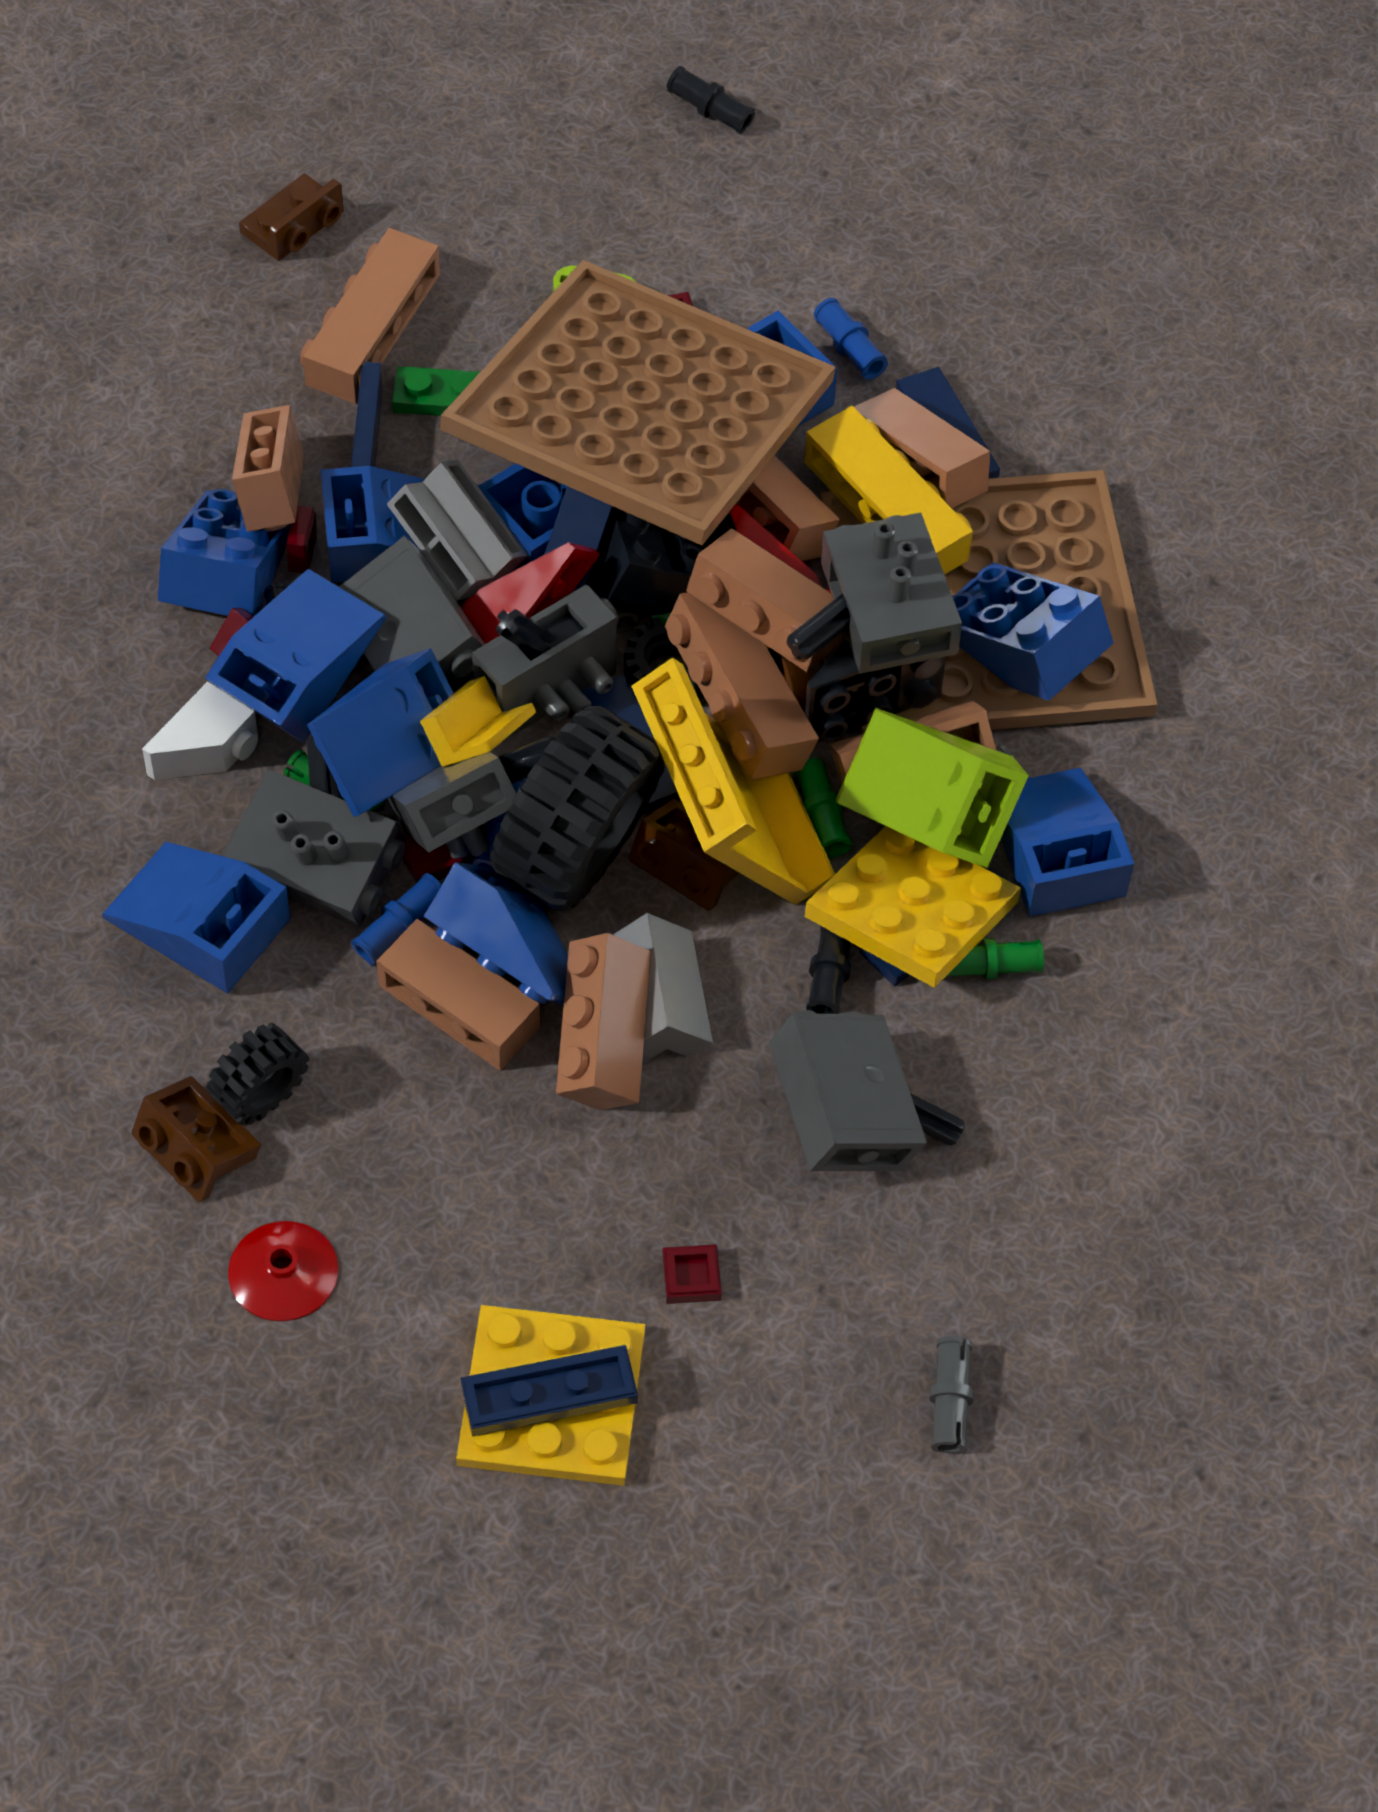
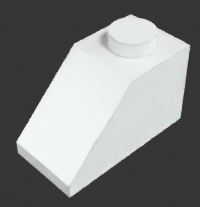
(202, 737)

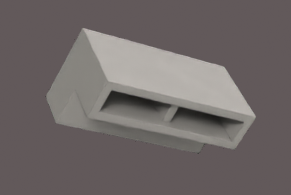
(457, 529)
(675, 998)

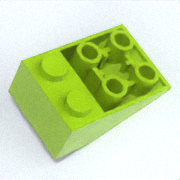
(933, 786)

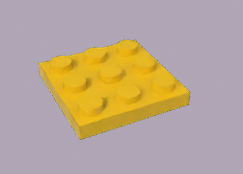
(912, 905)
(572, 1448)

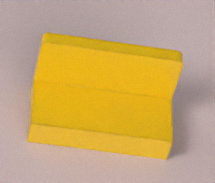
(471, 723)

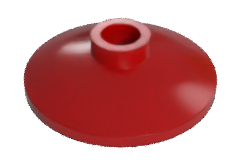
(289, 1291)

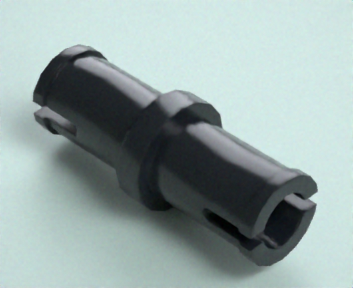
(710, 99)
(829, 972)

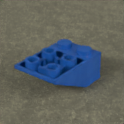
(358, 516)
(214, 560)
(1030, 628)
(296, 652)
(375, 730)
(1065, 845)
(202, 912)
(503, 927)

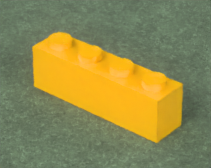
(881, 483)

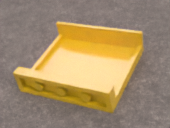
(739, 821)

